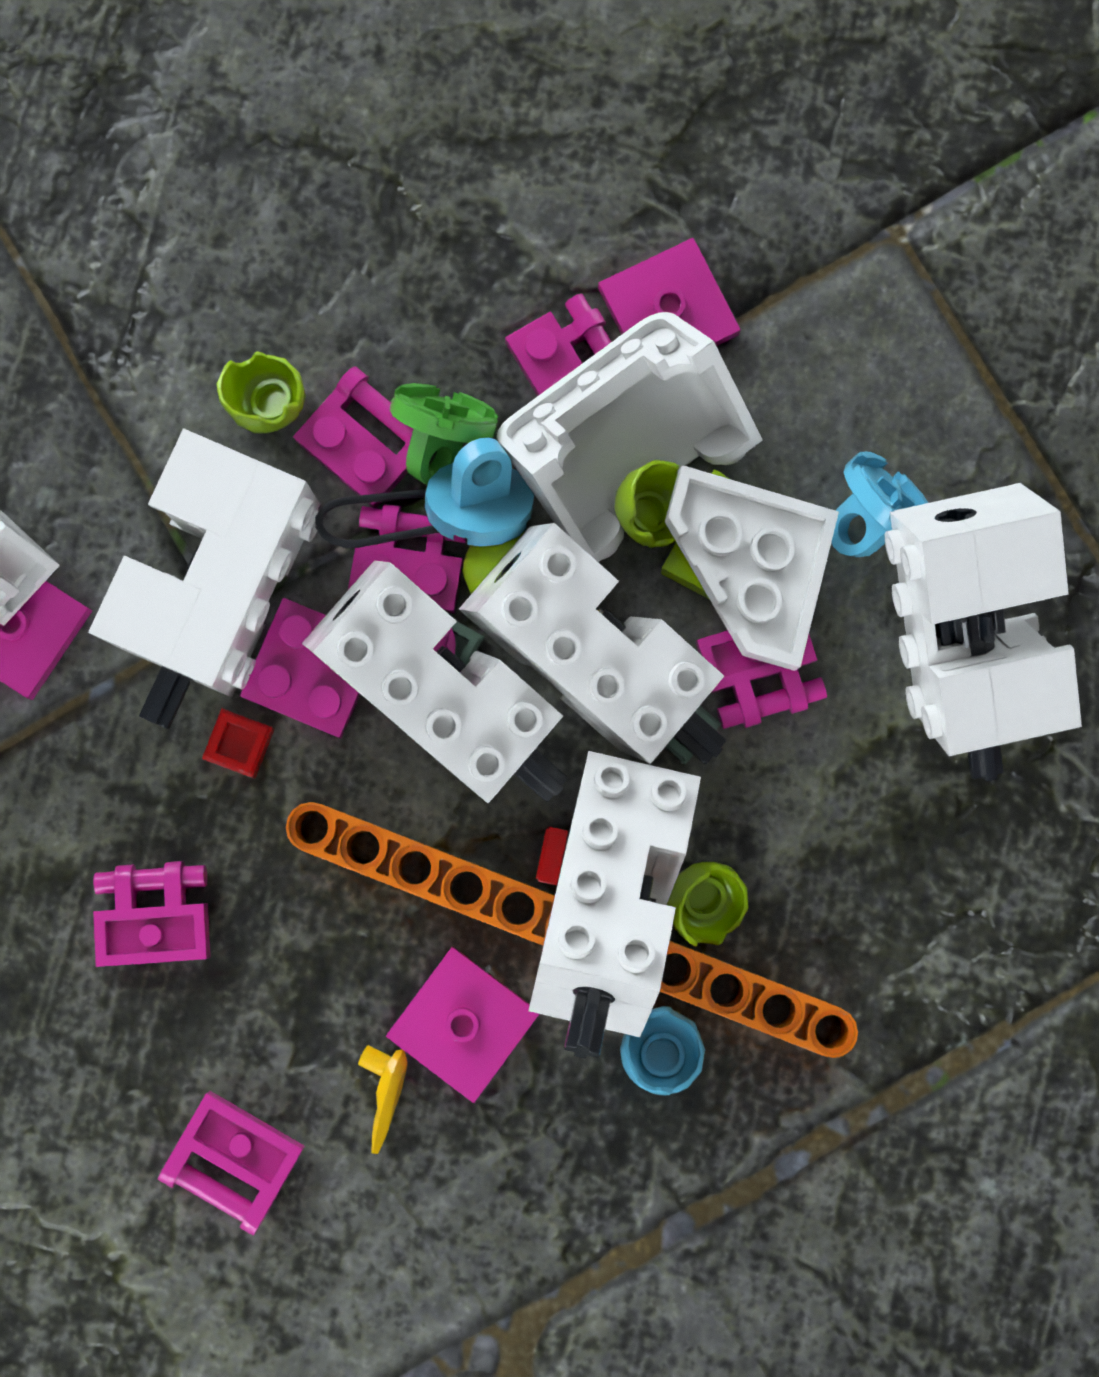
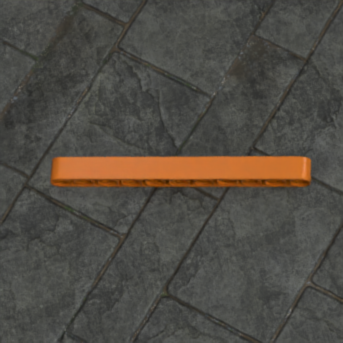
(694, 988)

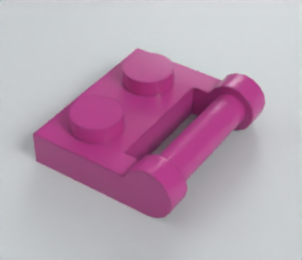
(347, 446)
(240, 1147)

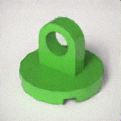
(439, 425)

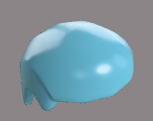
(665, 1055)

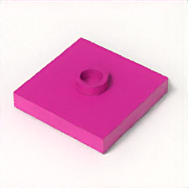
(672, 283)
(38, 638)
(462, 1024)

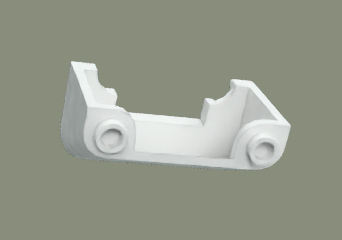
(634, 402)

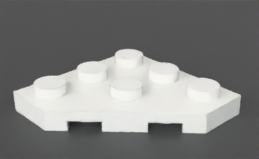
(755, 559)

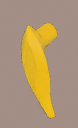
(389, 1088)

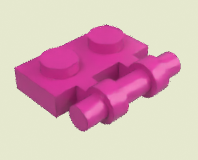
(547, 351)
(430, 570)
(742, 670)
(151, 933)

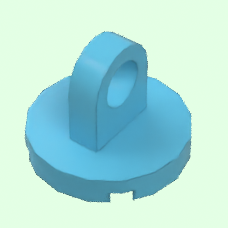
(479, 496)
(873, 499)

